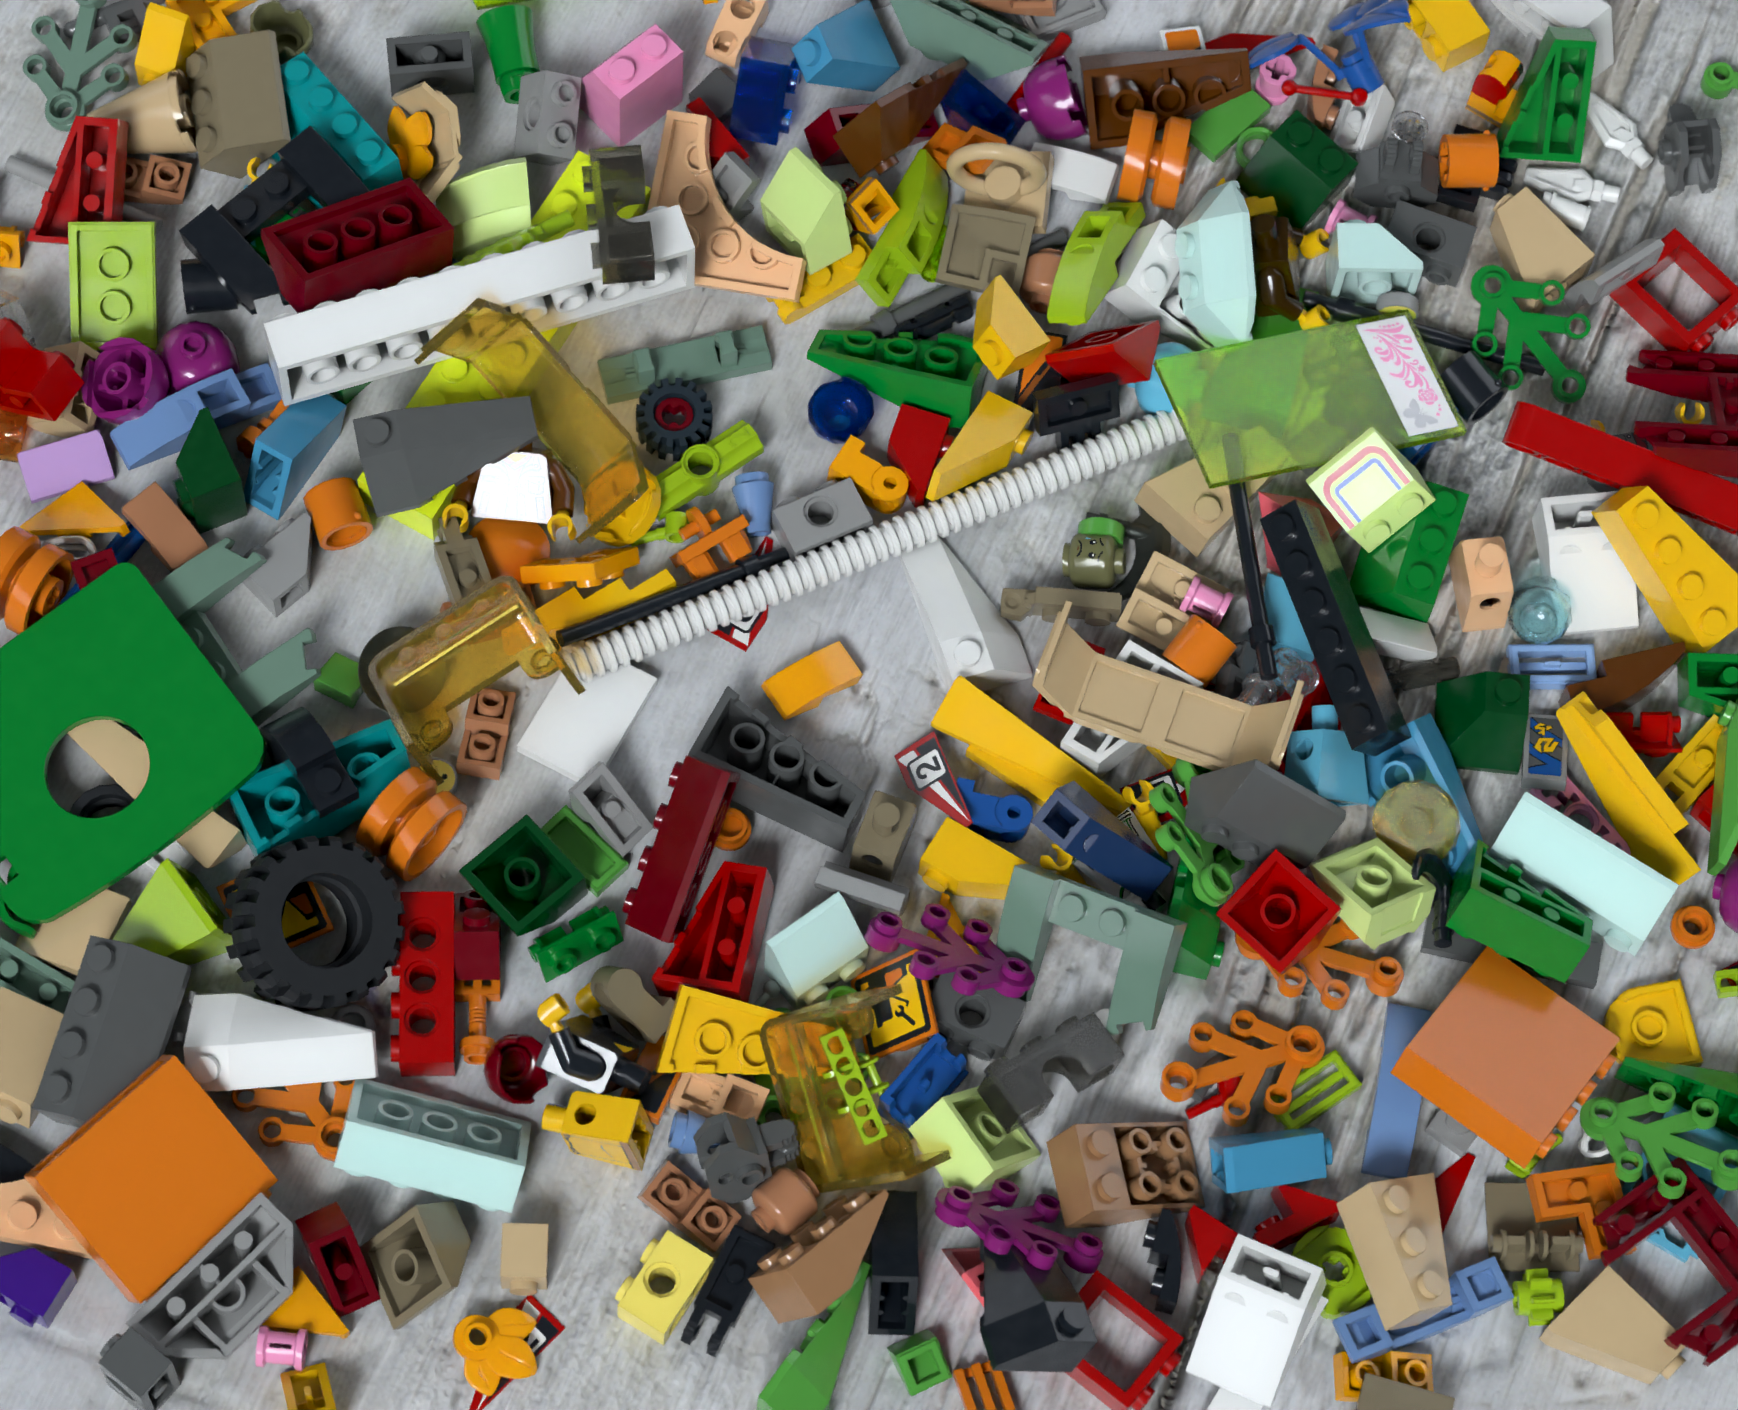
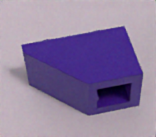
(34, 1286)

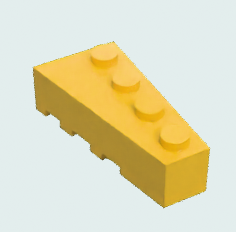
(1673, 568)

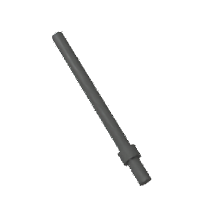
(884, 322)

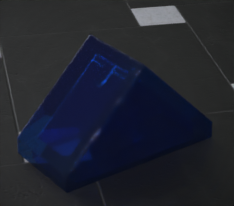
(973, 104)

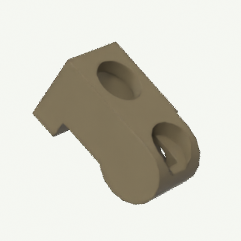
(626, 1000)

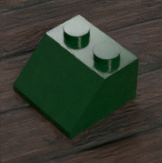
(1299, 170)
(208, 480)
(525, 878)

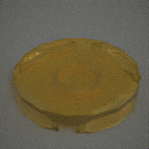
(1417, 818)

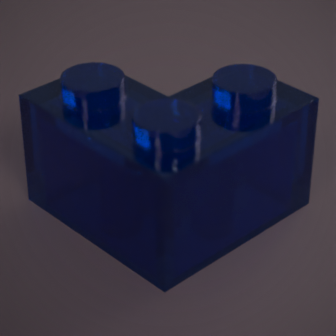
(764, 81)

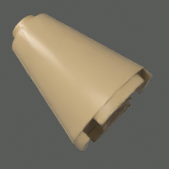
(156, 115)

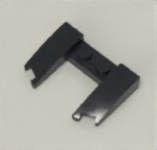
(224, 235)

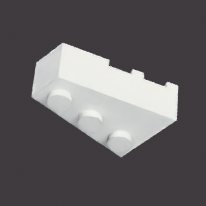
(1537, 15)
(1101, 751)

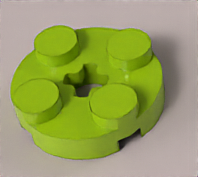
(1334, 1246)

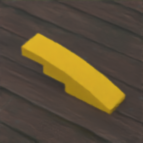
(572, 608)

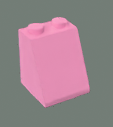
(634, 86)

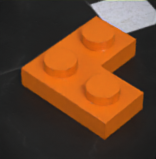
(1579, 1194)

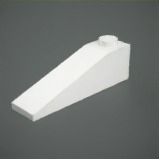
(962, 621)

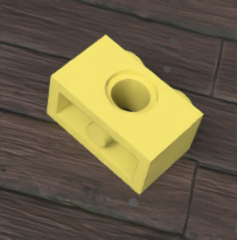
(660, 1313)

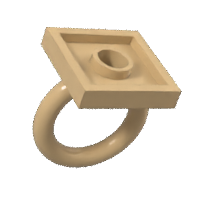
(1012, 183)

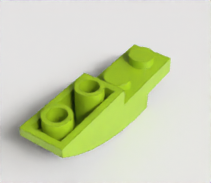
(910, 232)
(1089, 260)

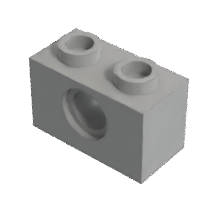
(547, 117)
(832, 499)

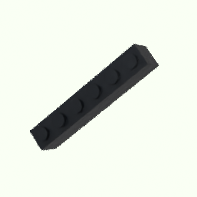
(1335, 628)

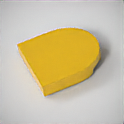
(1654, 1025)

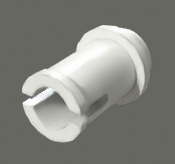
(1567, 211)

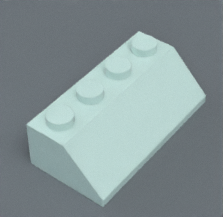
(1584, 871)
(433, 1145)

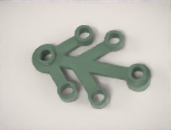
(77, 63)

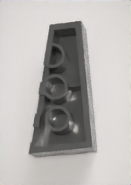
(779, 774)

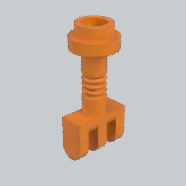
(477, 1044)

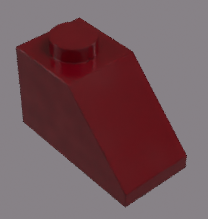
(337, 1259)

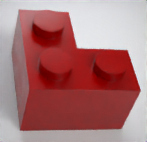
(33, 379)

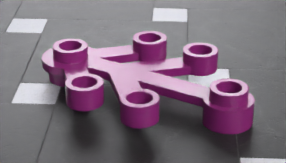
(1006, 975)
(1014, 1226)

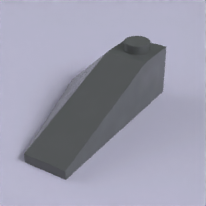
(428, 448)

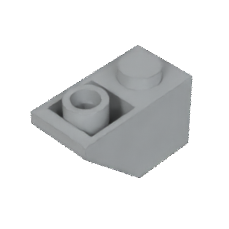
(287, 568)

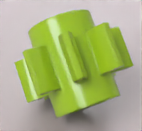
(1538, 1296)

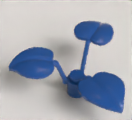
(1358, 63)

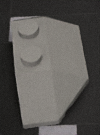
(224, 1288)

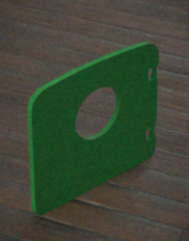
(127, 661)

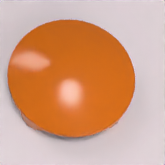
(510, 545)

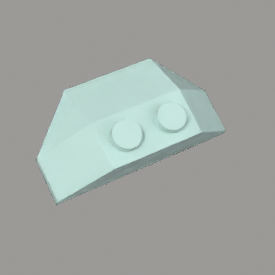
(1218, 266)

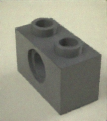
(437, 59)
(1446, 235)
(999, 1014)
(138, 1371)

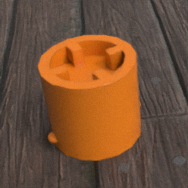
(1469, 160)
(338, 513)
(1199, 650)

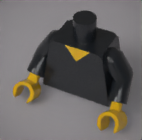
(587, 1048)

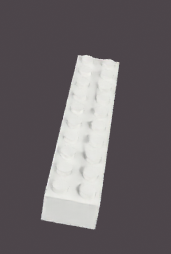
(386, 328)

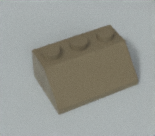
(237, 101)

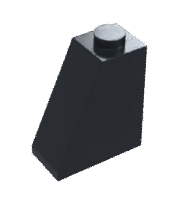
(894, 1267)

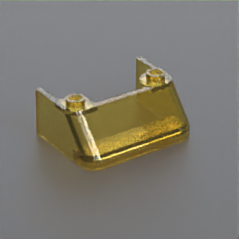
(460, 656)
(828, 1140)

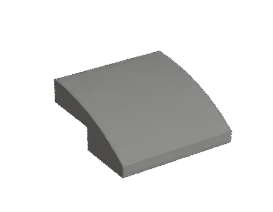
(1614, 274)
(863, 888)

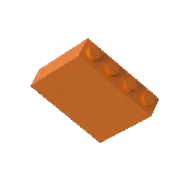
(1507, 1058)
(151, 1178)

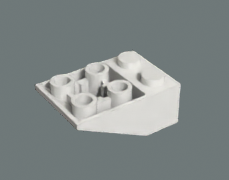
(1150, 285)
(1584, 563)
(1255, 1320)

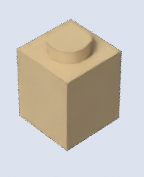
(524, 1257)

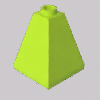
(176, 918)

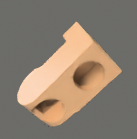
(734, 29)

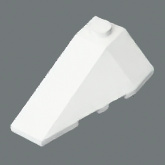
(259, 1044)

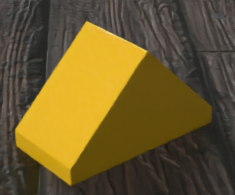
(308, 1388)

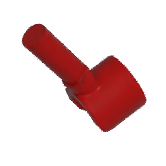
(1226, 1089)

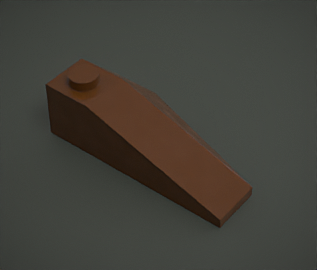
(1157, 82)
(893, 121)

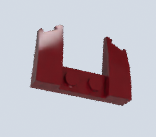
(1700, 378)
(1706, 1231)

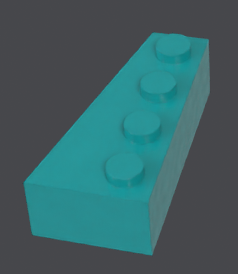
(276, 810)

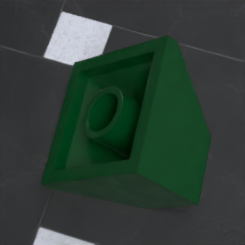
(1484, 720)

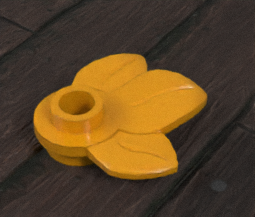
(410, 141)
(503, 1348)

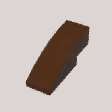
(1627, 678)

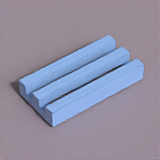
(1552, 682)

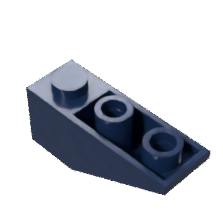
(1101, 840)

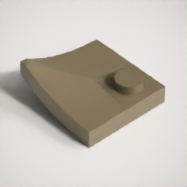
(983, 246)

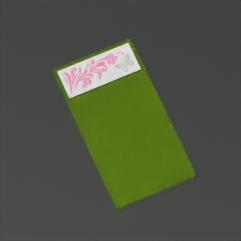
(1307, 396)

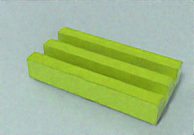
(1328, 1103)

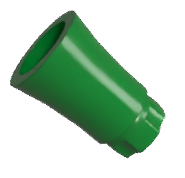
(510, 46)

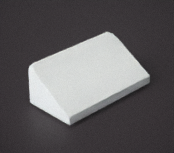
(1363, 126)
(1400, 636)

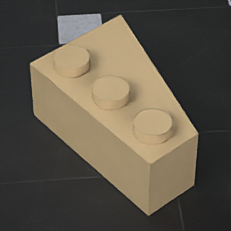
(1188, 506)
(1399, 1247)

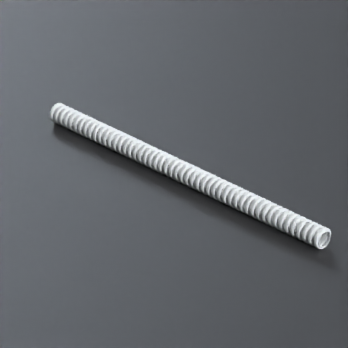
(875, 544)

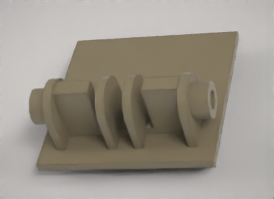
(1522, 1242)

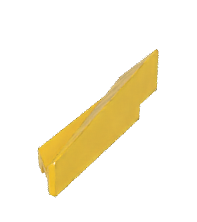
(1013, 749)
(1627, 790)

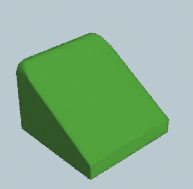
(340, 680)
(919, 1361)

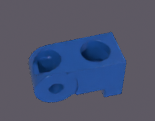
(995, 817)

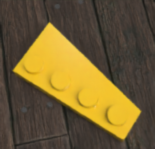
(714, 1035)

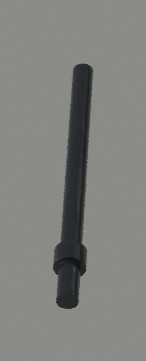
(1345, 310)
(743, 567)
(1261, 633)

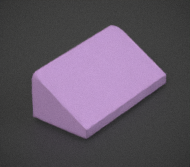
(65, 463)

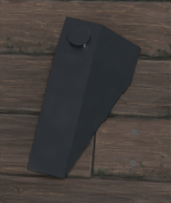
(1031, 1316)

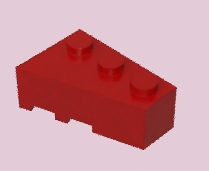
(86, 181)
(723, 937)

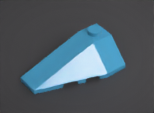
(1427, 759)

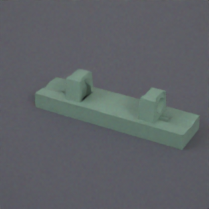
(693, 360)

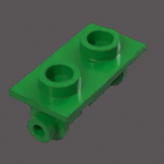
(591, 935)

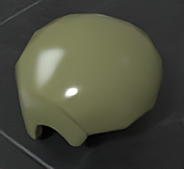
(291, 29)

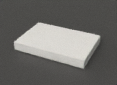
(582, 729)

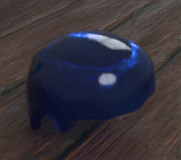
(840, 410)

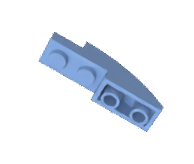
(168, 423)

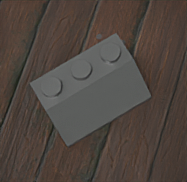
(1258, 811)

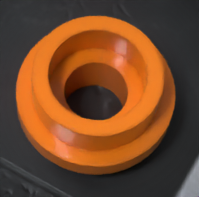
(1697, 916)

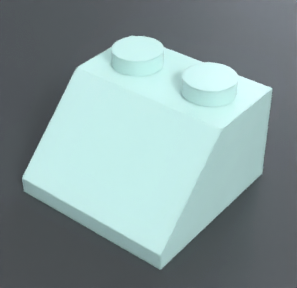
(1369, 262)
(816, 953)

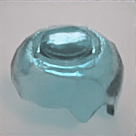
(1540, 611)

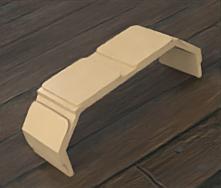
(445, 135)
(1159, 709)

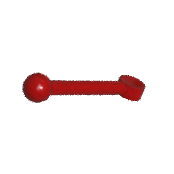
(1357, 97)

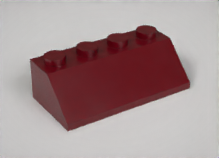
(358, 245)
(681, 849)

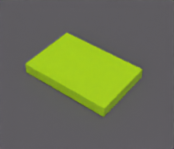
(113, 282)

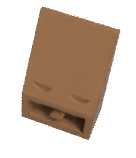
(1123, 1172)
(820, 1259)

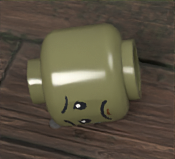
(1093, 561)

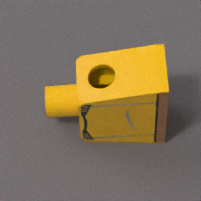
(602, 1128)

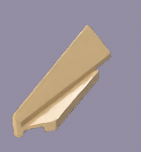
(128, 763)

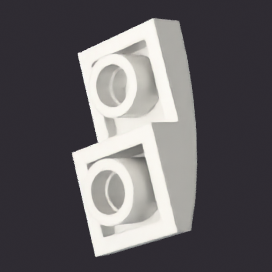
(1081, 174)

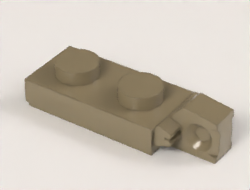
(459, 561)
(1095, 607)

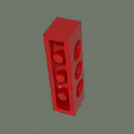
(434, 1051)

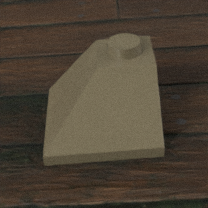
(417, 1259)

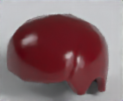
(512, 1068)

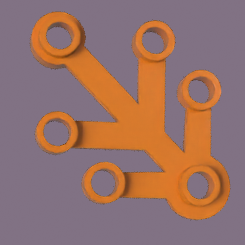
(1314, 963)
(1247, 1062)
(302, 1099)

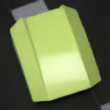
(486, 205)
(1374, 891)

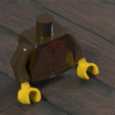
(1277, 269)

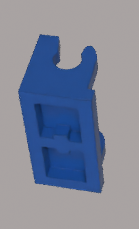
(922, 1083)

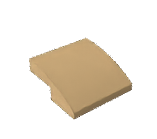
(1155, 602)
(66, 938)

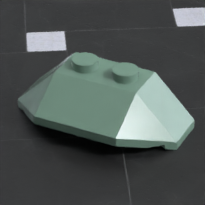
(959, 30)

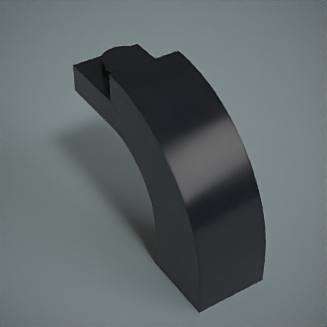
(312, 759)

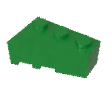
(1552, 100)
(1707, 682)
(1515, 917)

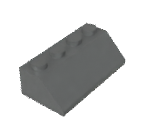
(110, 1028)

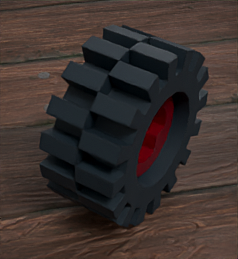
(673, 399)

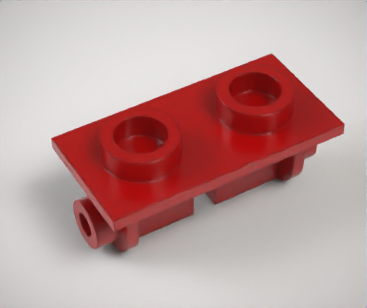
(1653, 736)

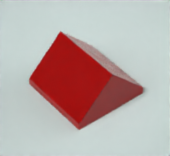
(1122, 350)
(1280, 913)

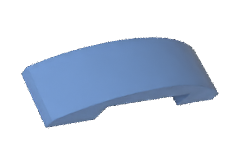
(1395, 1104)
(1473, 1293)

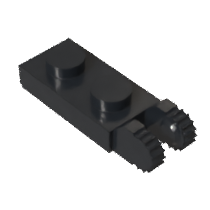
(727, 1287)

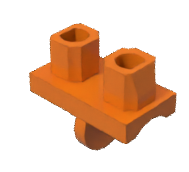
(730, 538)

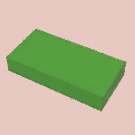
(1222, 125)
(585, 850)

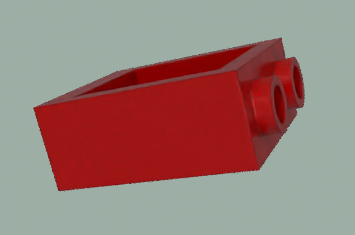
(1658, 320)
(1164, 1361)

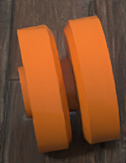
(1155, 159)
(30, 578)
(411, 823)

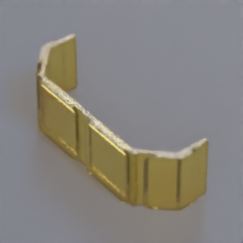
(566, 413)

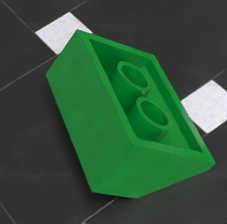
(1409, 566)

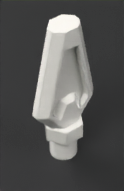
(1617, 131)
(1571, 184)

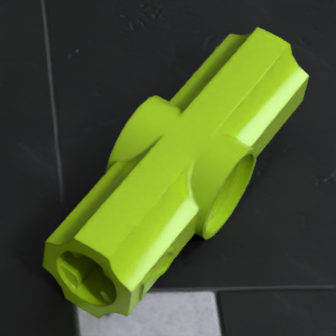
(721, 454)

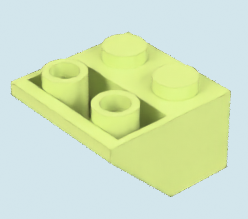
(807, 212)

